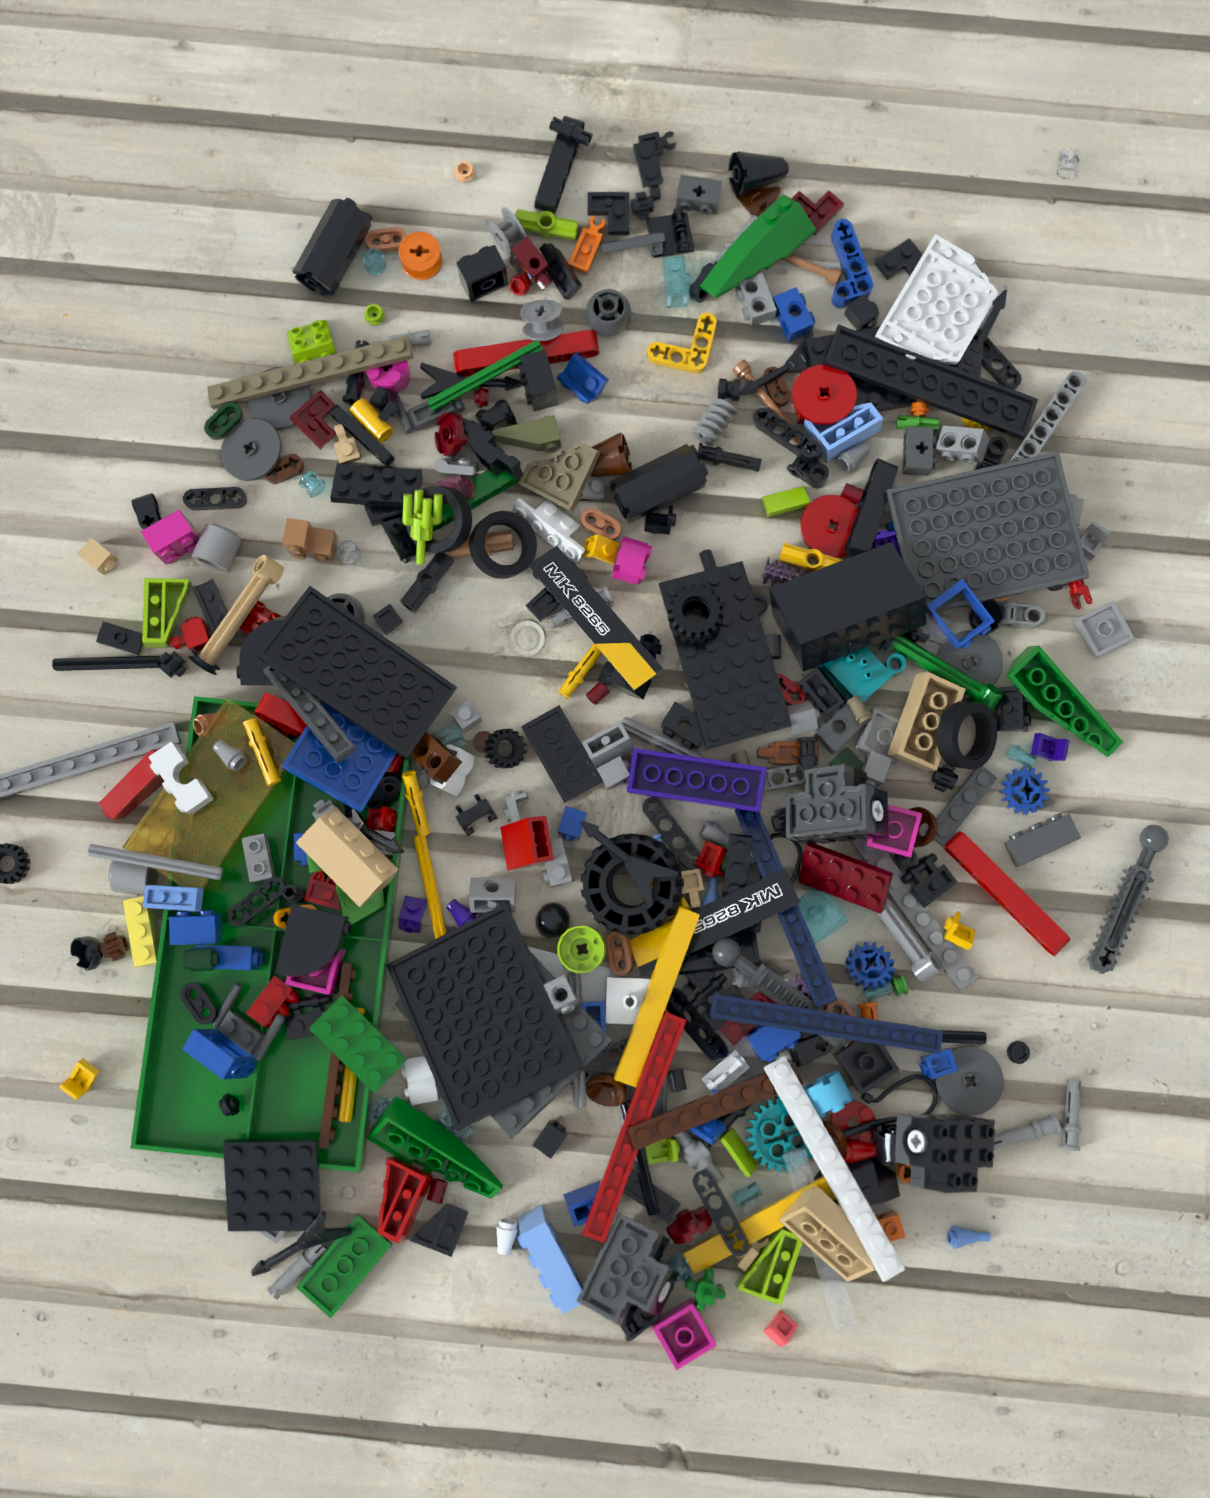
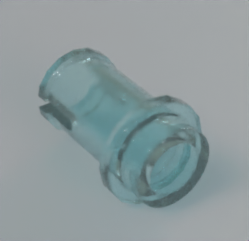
(1021, 756)
(871, 995)
(746, 1194)

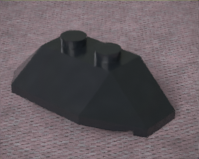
(874, 1180)

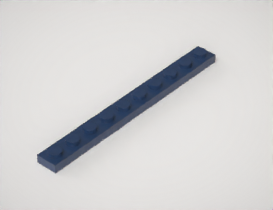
(792, 918)
(826, 1023)

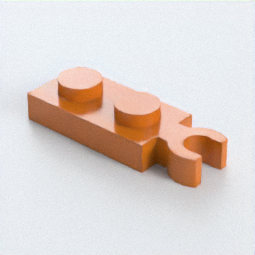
(587, 247)

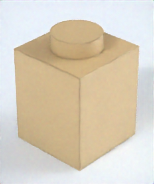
(97, 556)

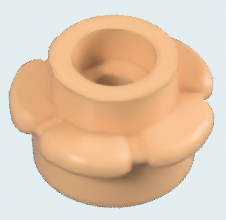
(460, 168)

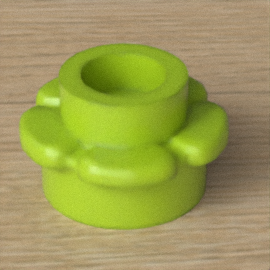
(374, 309)

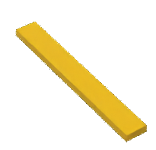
(656, 997)
(755, 1226)

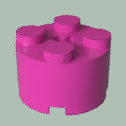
(395, 379)
(630, 561)

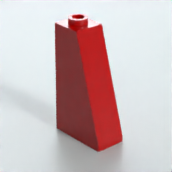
(132, 789)

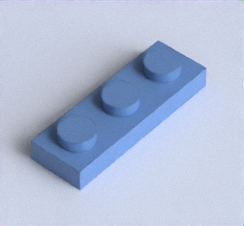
(173, 898)

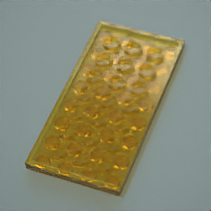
(237, 796)

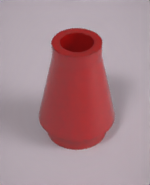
(858, 1151)

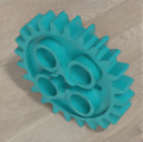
(775, 1115)

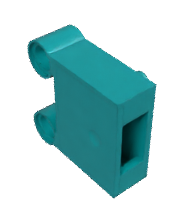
(862, 672)

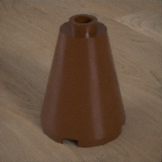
(613, 457)

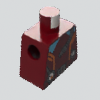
(529, 262)

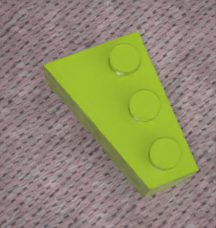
(162, 609)
(772, 1268)

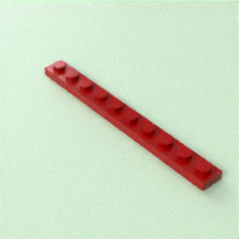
(640, 1109)

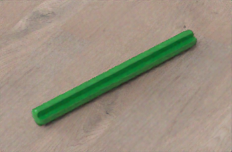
(482, 376)

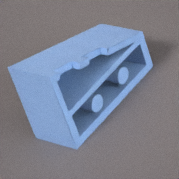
(840, 436)

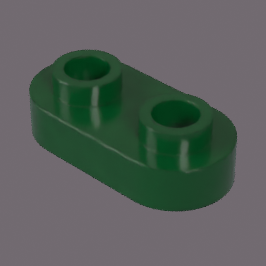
(222, 420)

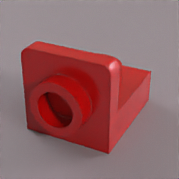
(711, 859)

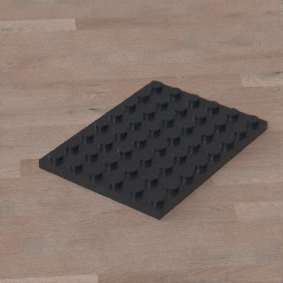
(483, 1017)

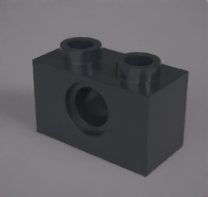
(676, 716)

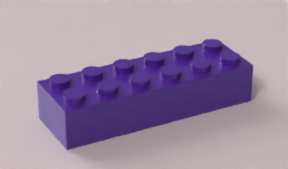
(697, 780)

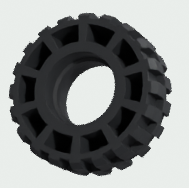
(609, 909)

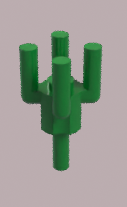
(705, 1289)

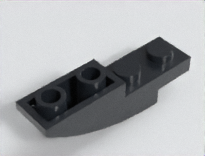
(488, 453)

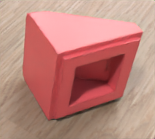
(780, 1328)

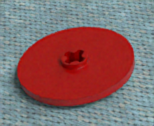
(824, 409)
(819, 515)

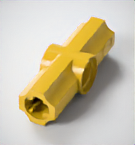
(798, 556)

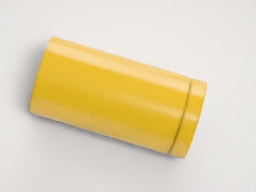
(368, 419)

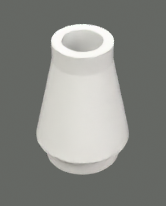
(506, 1234)

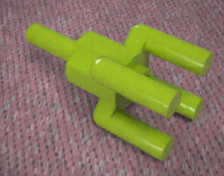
(422, 520)

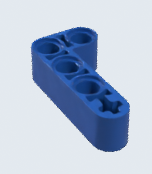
(847, 262)

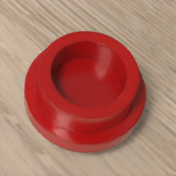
(519, 284)

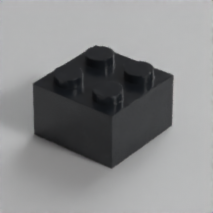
(482, 272)
(538, 380)
(865, 1064)

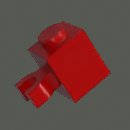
(194, 635)

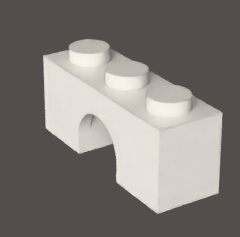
(168, 763)

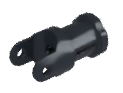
(806, 760)

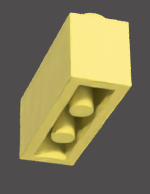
(142, 932)

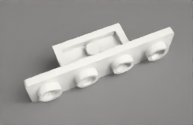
(552, 526)

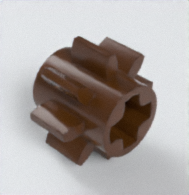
(114, 946)

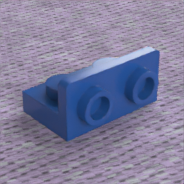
(582, 379)

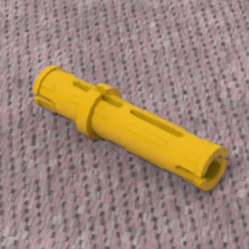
(580, 671)
(261, 750)
(413, 794)

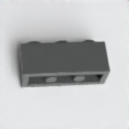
(1042, 839)

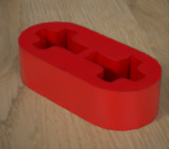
(791, 687)

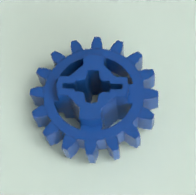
(1024, 781)
(875, 974)

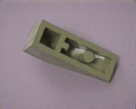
(535, 434)

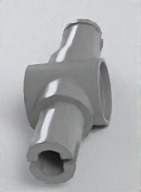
(697, 1155)

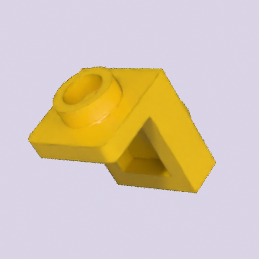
(601, 548)
(958, 933)
(80, 1079)

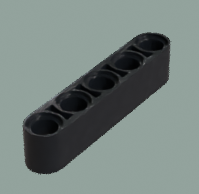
(557, 170)
(870, 508)

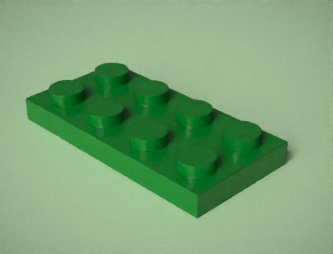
(358, 1044)
(344, 1266)

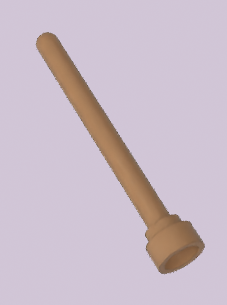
(830, 274)
(743, 371)

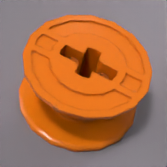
(420, 244)

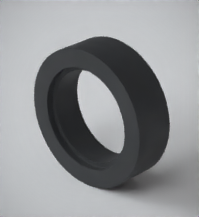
(462, 519)
(523, 530)
(949, 730)

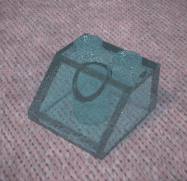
(821, 914)

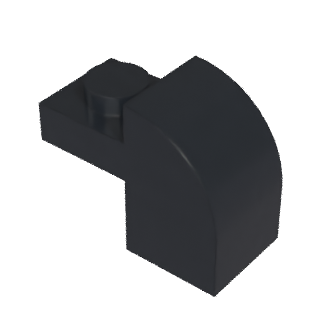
(611, 677)

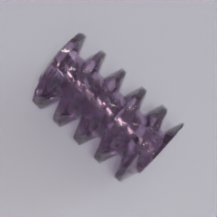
(780, 573)

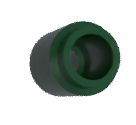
(201, 959)

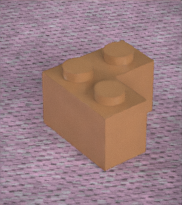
(310, 542)

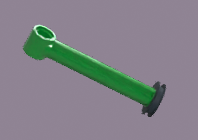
(980, 693)

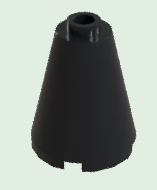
(755, 171)

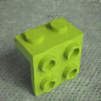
(310, 341)

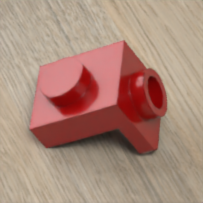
(382, 819)

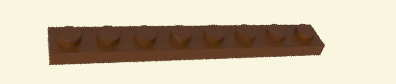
(335, 1066)
(703, 1110)

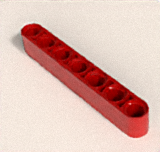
(558, 350)
(283, 716)
(1006, 893)

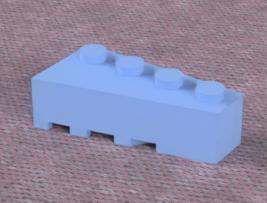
(550, 1259)

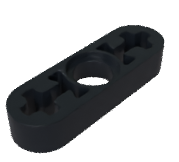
(230, 492)
(247, 916)

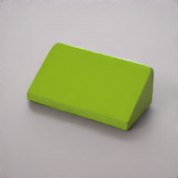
(785, 501)
(739, 1152)

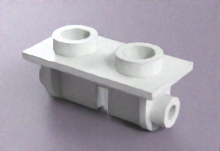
(726, 1071)

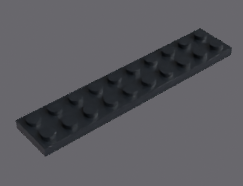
(931, 382)

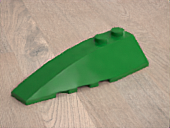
(767, 239)
(1060, 700)
(421, 1140)

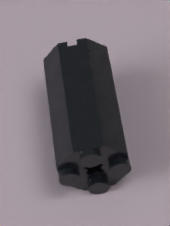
(332, 247)
(659, 483)

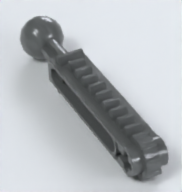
(1153, 840)
(728, 954)

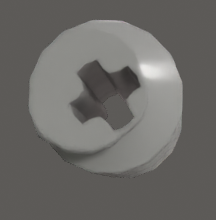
(713, 420)

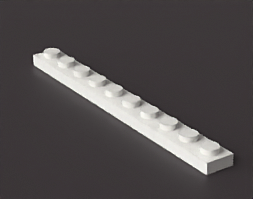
(834, 1169)

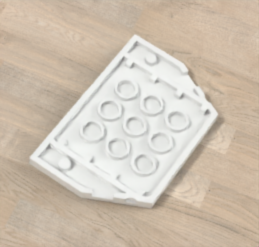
(939, 305)

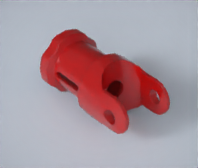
(1076, 590)

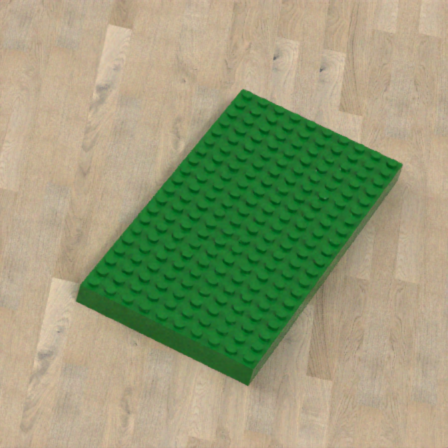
(288, 1088)

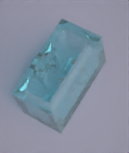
(675, 281)

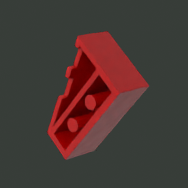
(402, 1197)

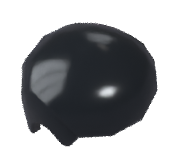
(993, 609)
(552, 920)
(87, 951)

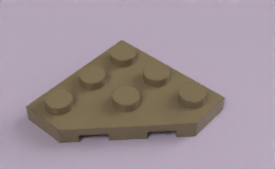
(561, 474)

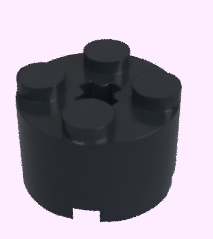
(885, 1144)

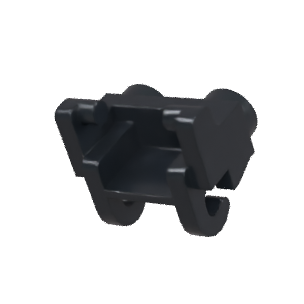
(495, 415)
(474, 813)

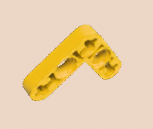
(689, 357)

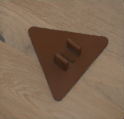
(759, 200)

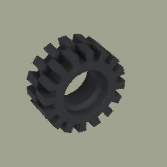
(517, 752)
(20, 863)

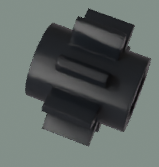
(642, 205)
(652, 644)
(172, 664)
(944, 778)
(779, 821)

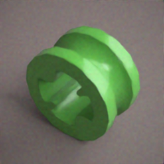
(899, 985)

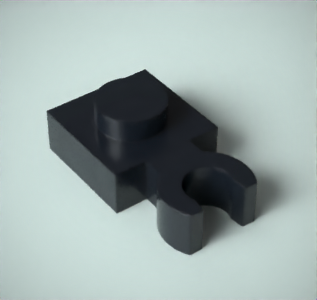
(660, 142)

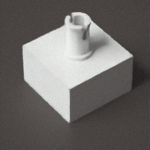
(624, 999)

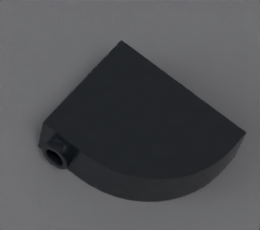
(250, 667)
(311, 941)

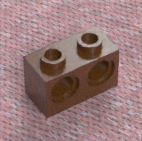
(435, 758)

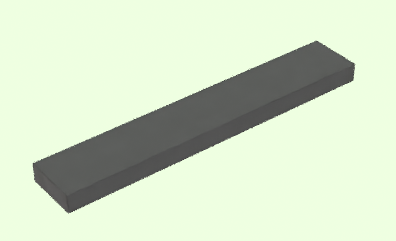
(313, 715)

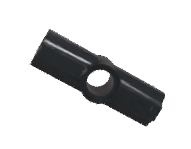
(434, 570)

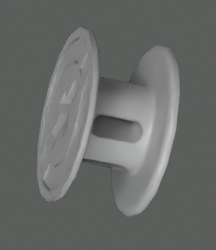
(506, 230)
(542, 320)

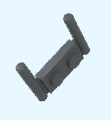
(423, 416)
(243, 1032)

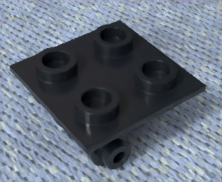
(676, 232)
(400, 539)

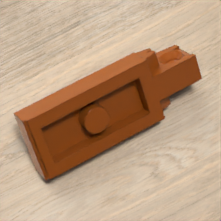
(784, 753)

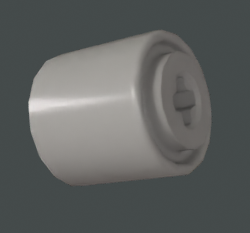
(217, 547)
(131, 877)

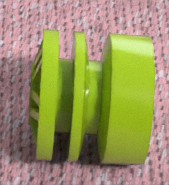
(569, 952)

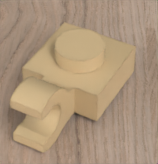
(346, 448)
(692, 885)
(745, 1260)

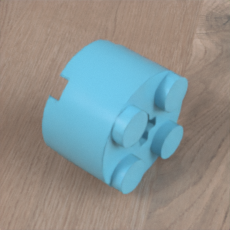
(828, 1093)

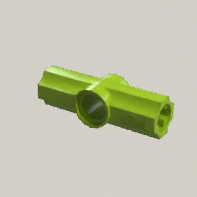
(559, 227)

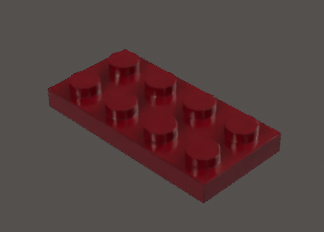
(845, 877)

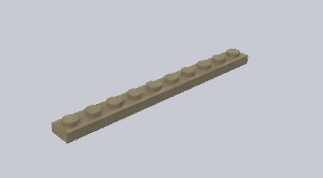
(311, 372)

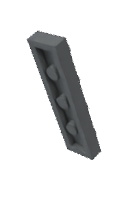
(963, 803)

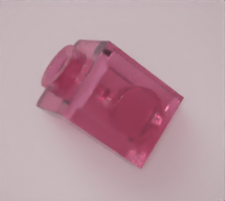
(460, 483)

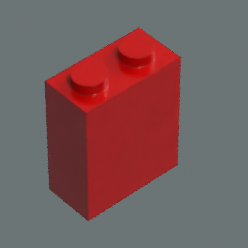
(526, 843)

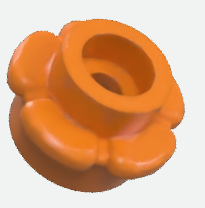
(919, 408)

